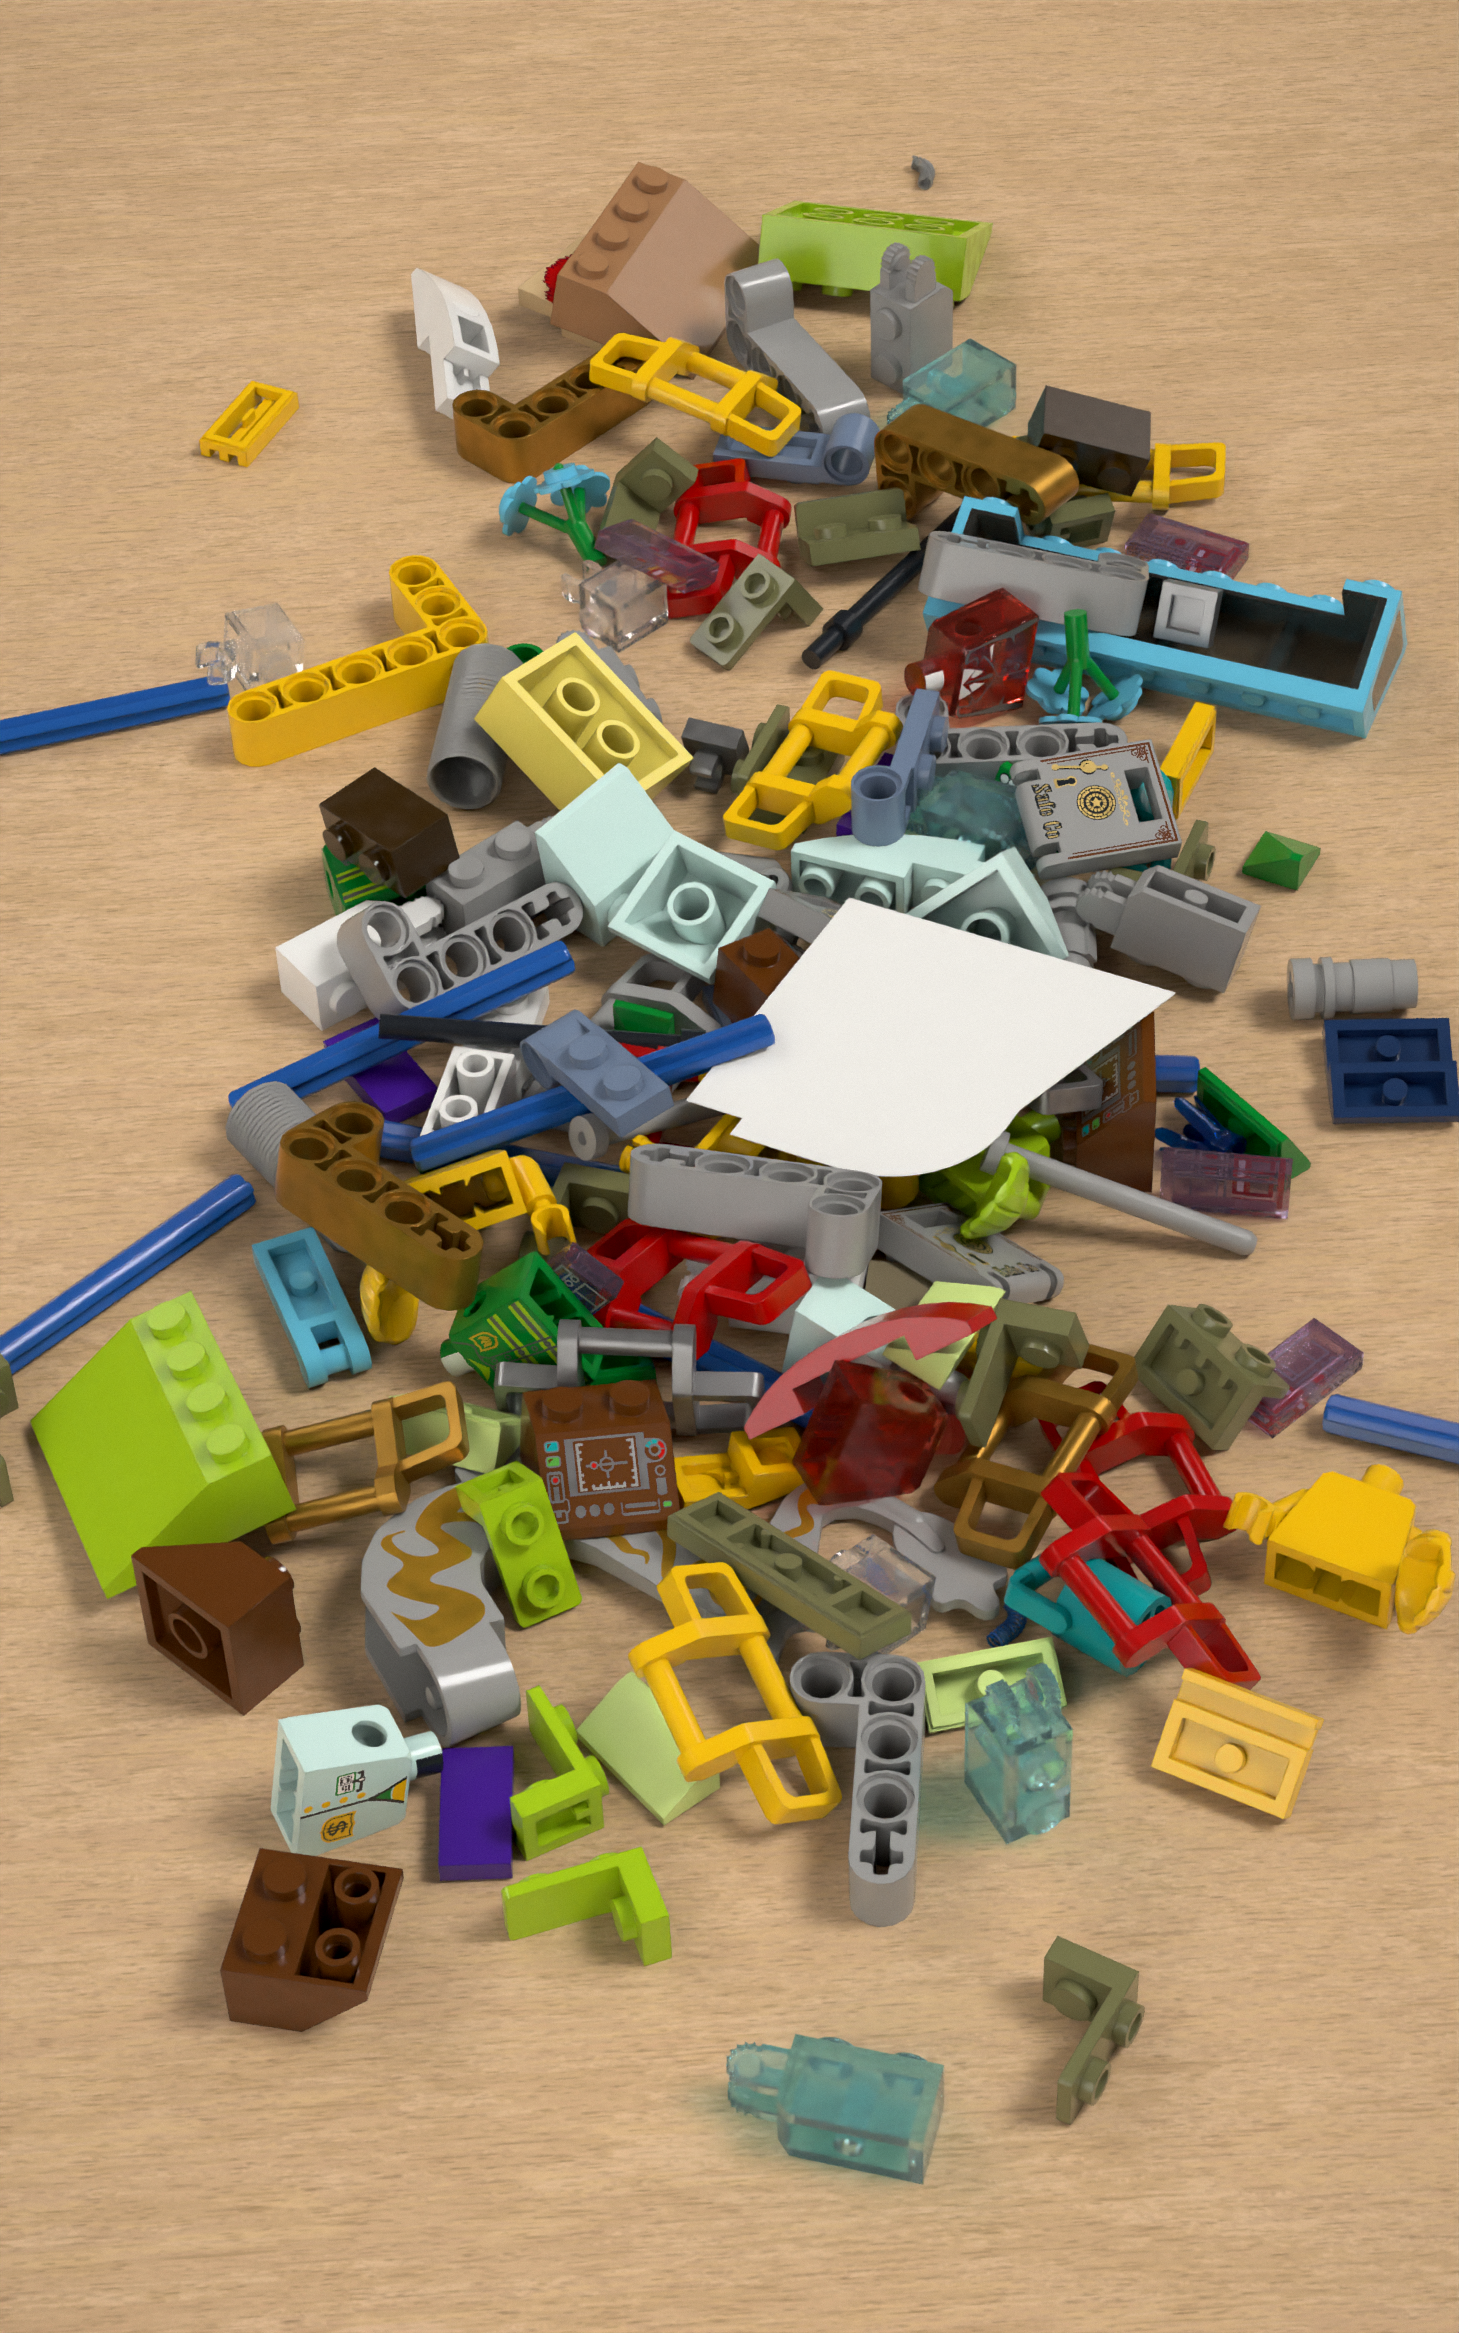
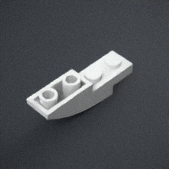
(456, 335)
(485, 1076)

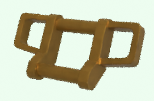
(1043, 1397)
(394, 1471)

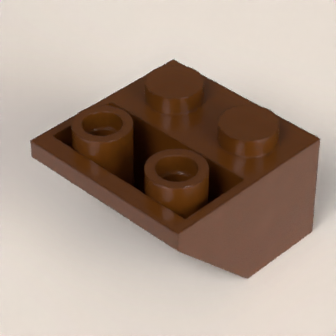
(307, 1939)

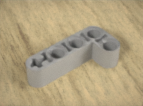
(773, 342)
(1049, 583)
(986, 748)
(471, 947)
(762, 1201)
(881, 1713)

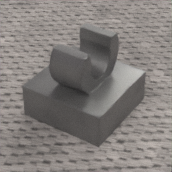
(1188, 613)
(714, 752)

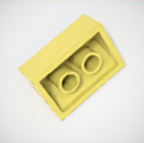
(573, 721)

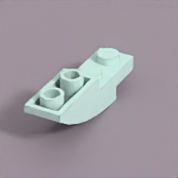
(884, 876)

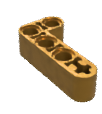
(542, 427)
(942, 453)
(336, 1185)

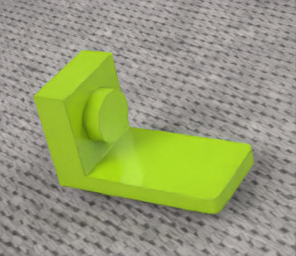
(523, 1541)
(562, 1807)
(603, 1885)

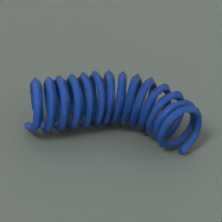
(1008, 1629)

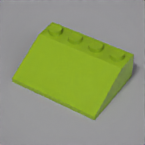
(845, 245)
(158, 1445)

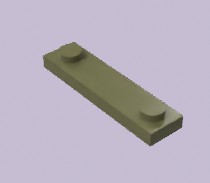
(790, 1575)

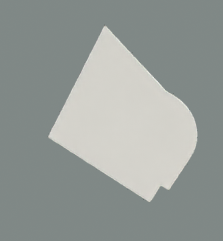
(915, 1043)

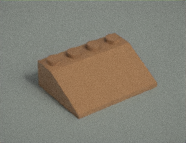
(653, 265)

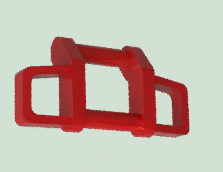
(720, 503)
(648, 1253)
(1184, 1517)
(1109, 1529)

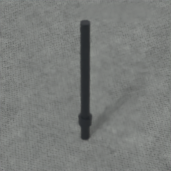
(848, 624)
(500, 1033)

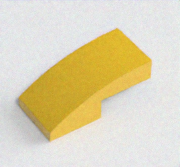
(747, 1474)

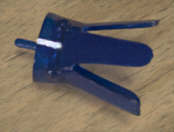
(1202, 1132)

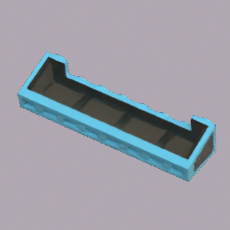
(1269, 650)

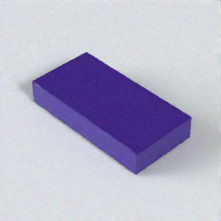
(393, 1087)
(476, 1813)

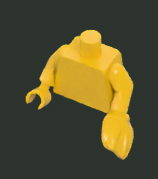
(481, 1194)
(1352, 1548)

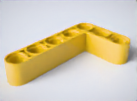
(365, 685)

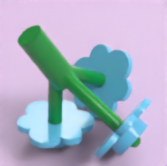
(569, 486)
(1063, 691)

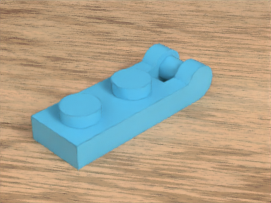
(311, 1305)

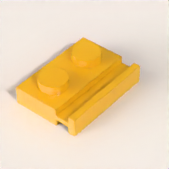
(1237, 1743)

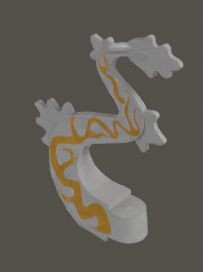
(443, 1637)

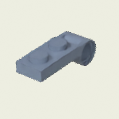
(812, 457)
(889, 794)
(596, 1072)

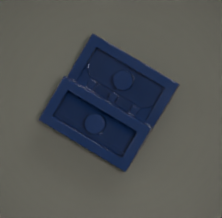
(1390, 1071)

